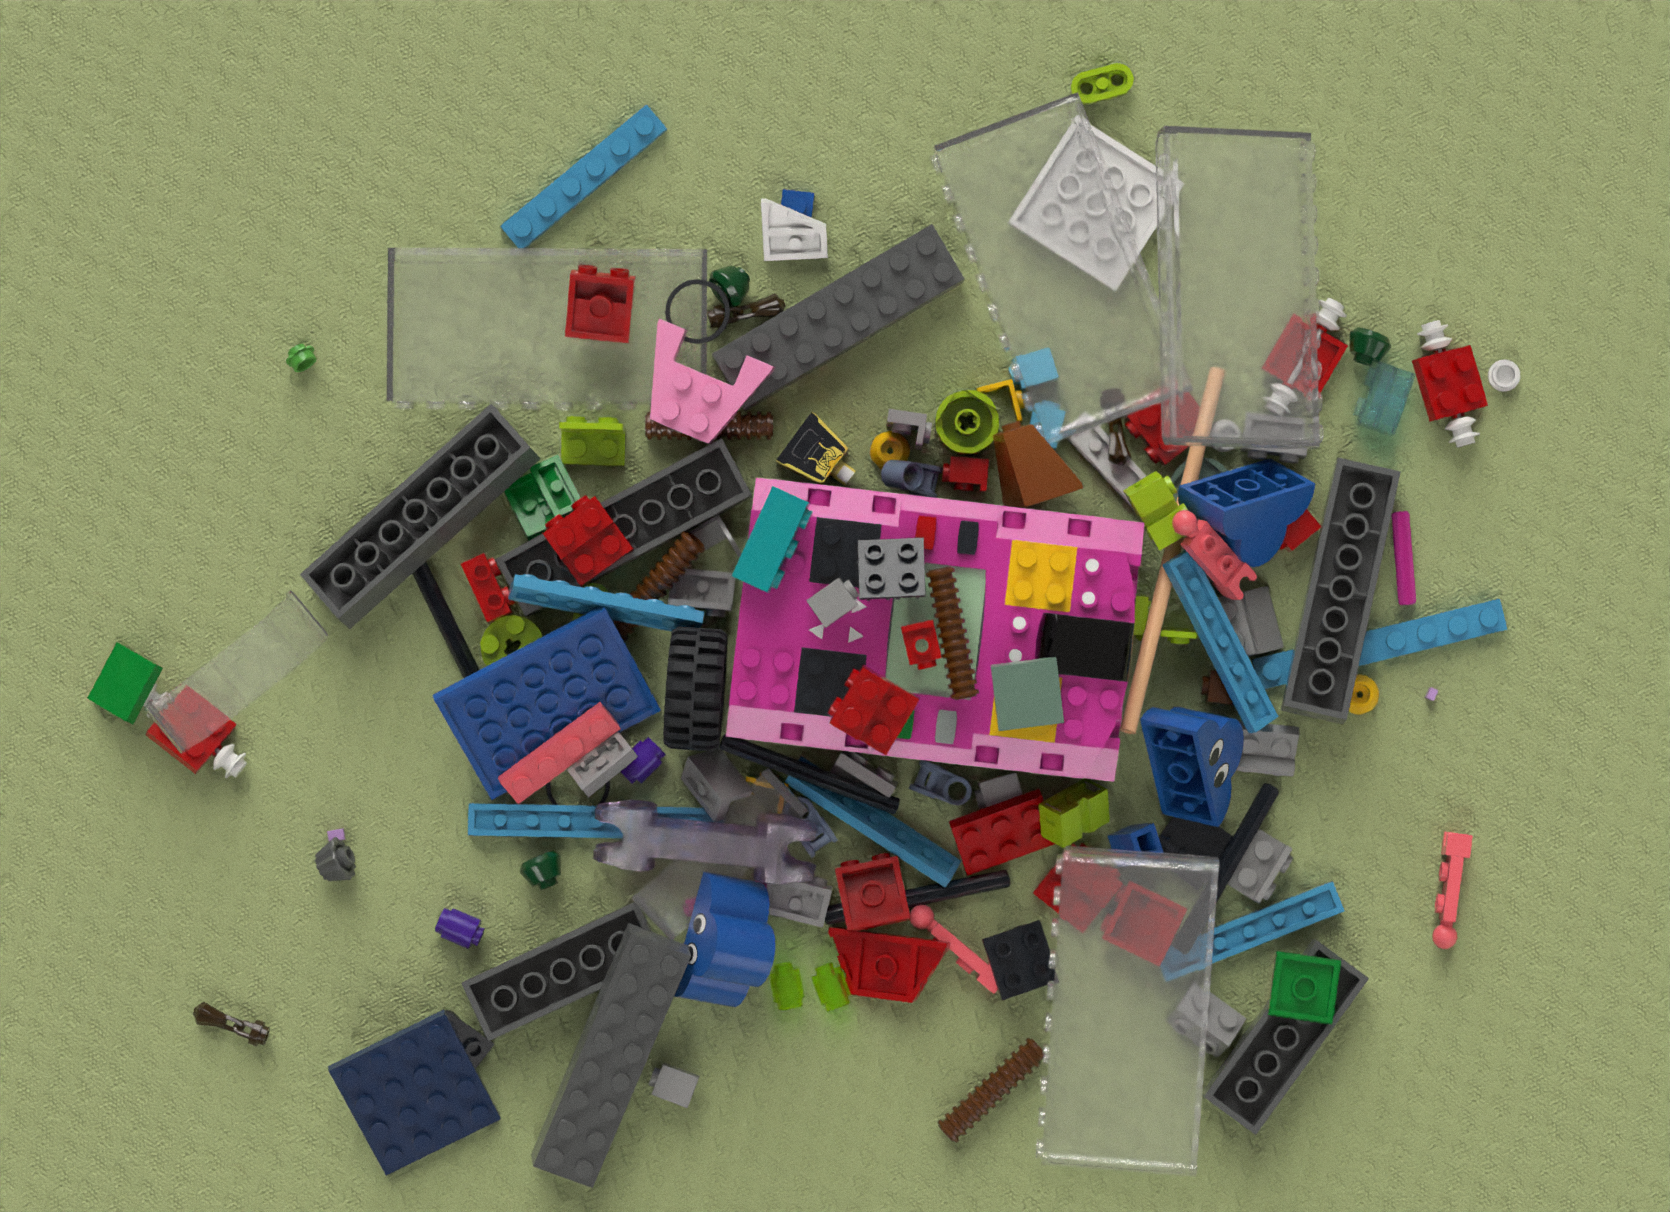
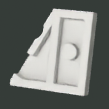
(791, 234)

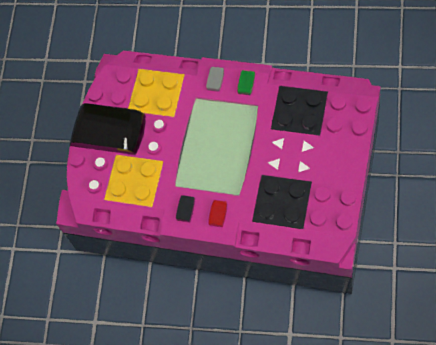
(1026, 591)

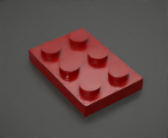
(999, 832)

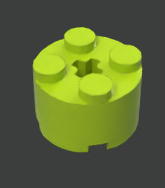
(984, 419)
(504, 629)

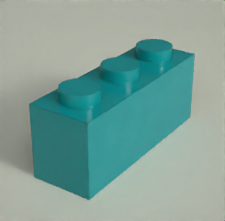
(772, 540)

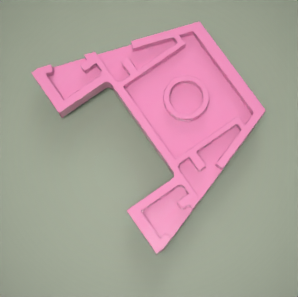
(694, 400)

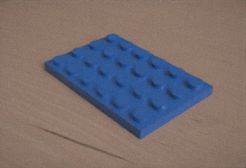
(541, 690)

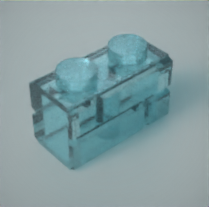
(1384, 398)

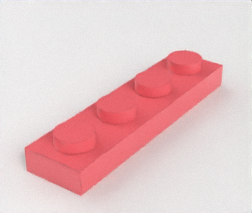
(559, 753)

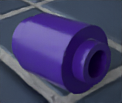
(646, 763)
(459, 928)

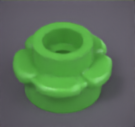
(301, 357)

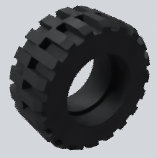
(695, 689)

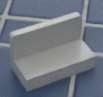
(1262, 620)
(714, 782)

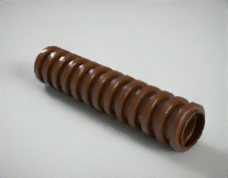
(739, 427)
(664, 575)
(952, 633)
(991, 1090)

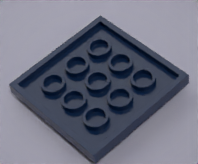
(414, 1092)

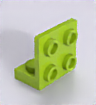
(593, 442)
(1173, 634)

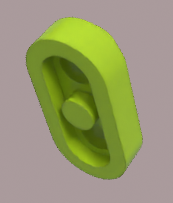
(1101, 83)

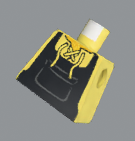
(816, 453)

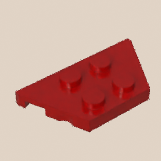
(886, 963)

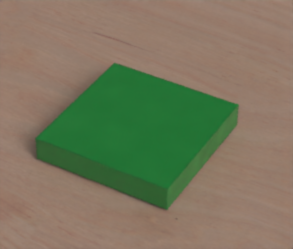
(124, 683)
(1304, 987)

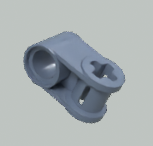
(911, 477)
(938, 783)
(823, 827)

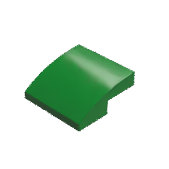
(542, 496)

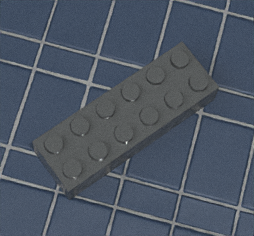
(549, 973)
(1275, 1053)

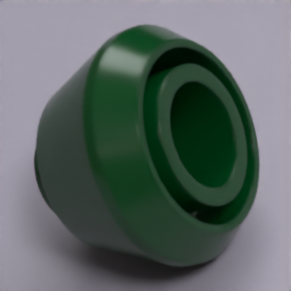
(732, 282)
(1368, 346)
(542, 870)

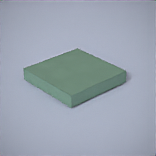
(1027, 693)

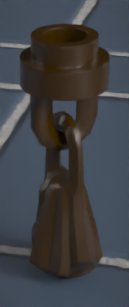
(766, 307)
(1118, 450)
(210, 1016)

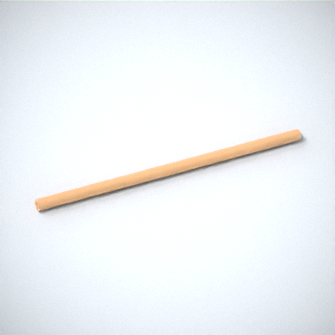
(1156, 612)

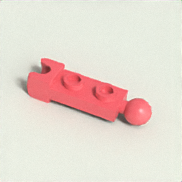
(1212, 554)
(1456, 847)
(923, 918)

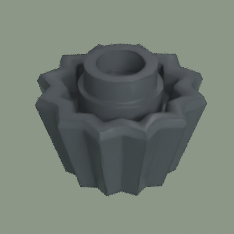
(336, 861)

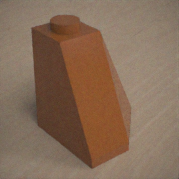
(1030, 467)

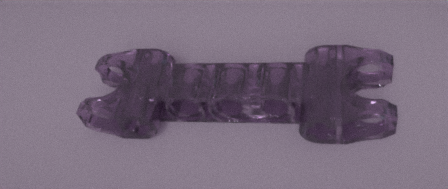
(701, 841)

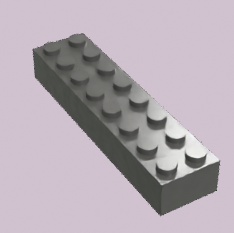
(844, 313)
(646, 514)
(420, 516)
(1340, 591)
(610, 1055)

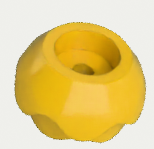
(887, 440)
(1369, 697)

